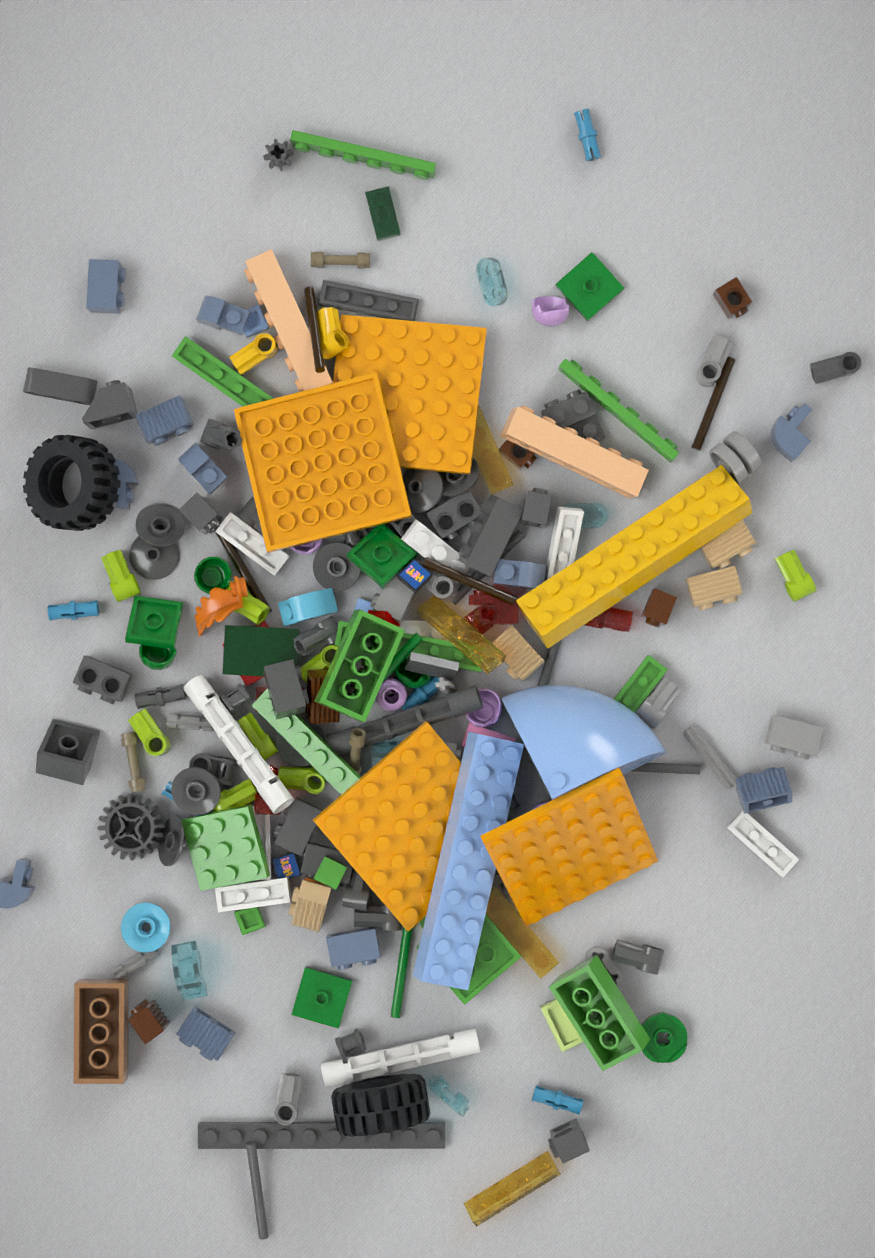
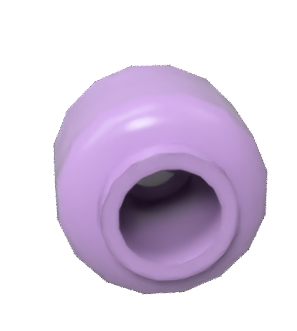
(393, 701)

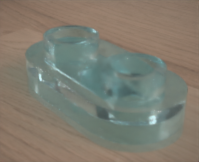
(492, 281)
(588, 508)
(440, 1087)

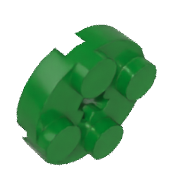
(677, 1038)

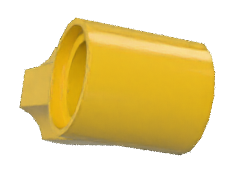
(332, 336)
(252, 355)

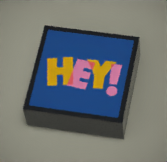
(414, 576)
(286, 866)

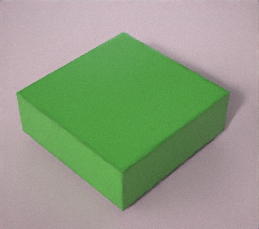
(330, 872)
(249, 920)

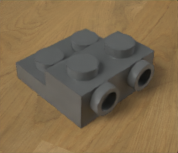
(575, 413)

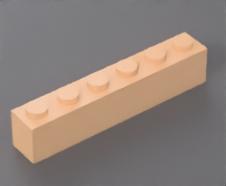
(286, 318)
(574, 452)

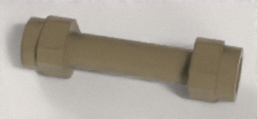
(362, 260)
(357, 740)
(136, 782)

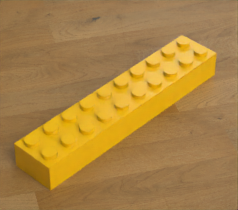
(634, 556)

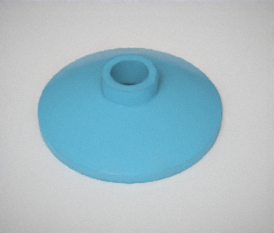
(133, 931)

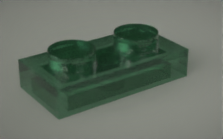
(382, 213)

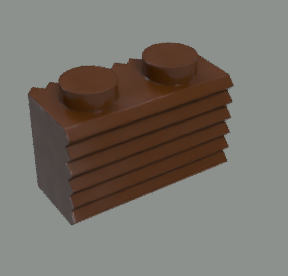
(316, 712)
(148, 1020)

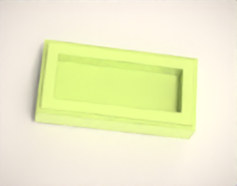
(560, 1025)

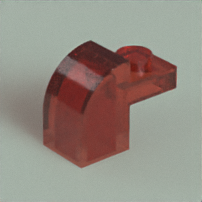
(507, 613)

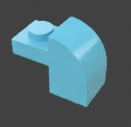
(307, 606)

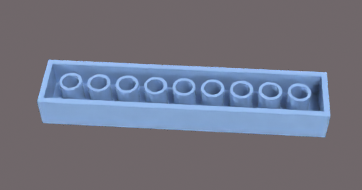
(464, 864)

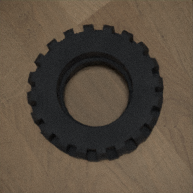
(46, 476)
(380, 1105)

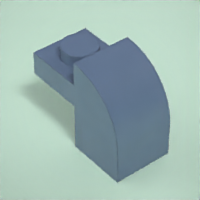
(222, 315)
(786, 436)
(202, 468)
(127, 478)
(519, 574)
(16, 891)

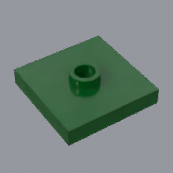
(589, 286)
(381, 555)
(154, 622)
(321, 997)

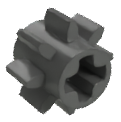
(272, 155)

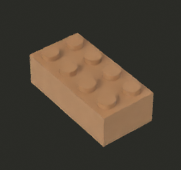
(101, 1031)

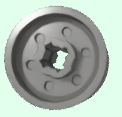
(736, 456)

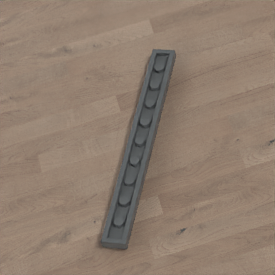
(314, 1136)

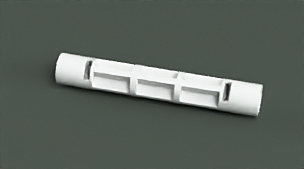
(247, 756)
(400, 1058)

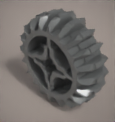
(138, 835)

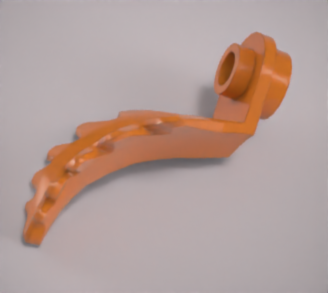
(220, 604)

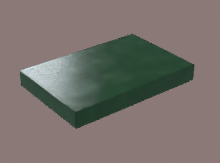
(252, 648)

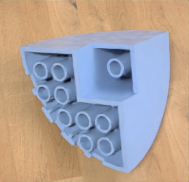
(579, 735)

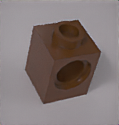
(732, 287)
(507, 451)
(658, 608)

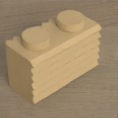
(728, 544)
(713, 587)
(519, 654)
(309, 905)

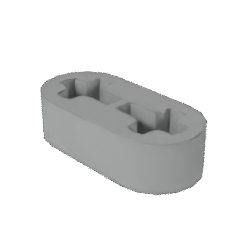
(608, 963)

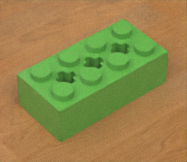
(374, 659)
(599, 1013)

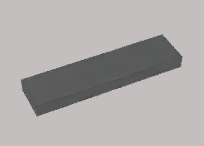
(367, 301)

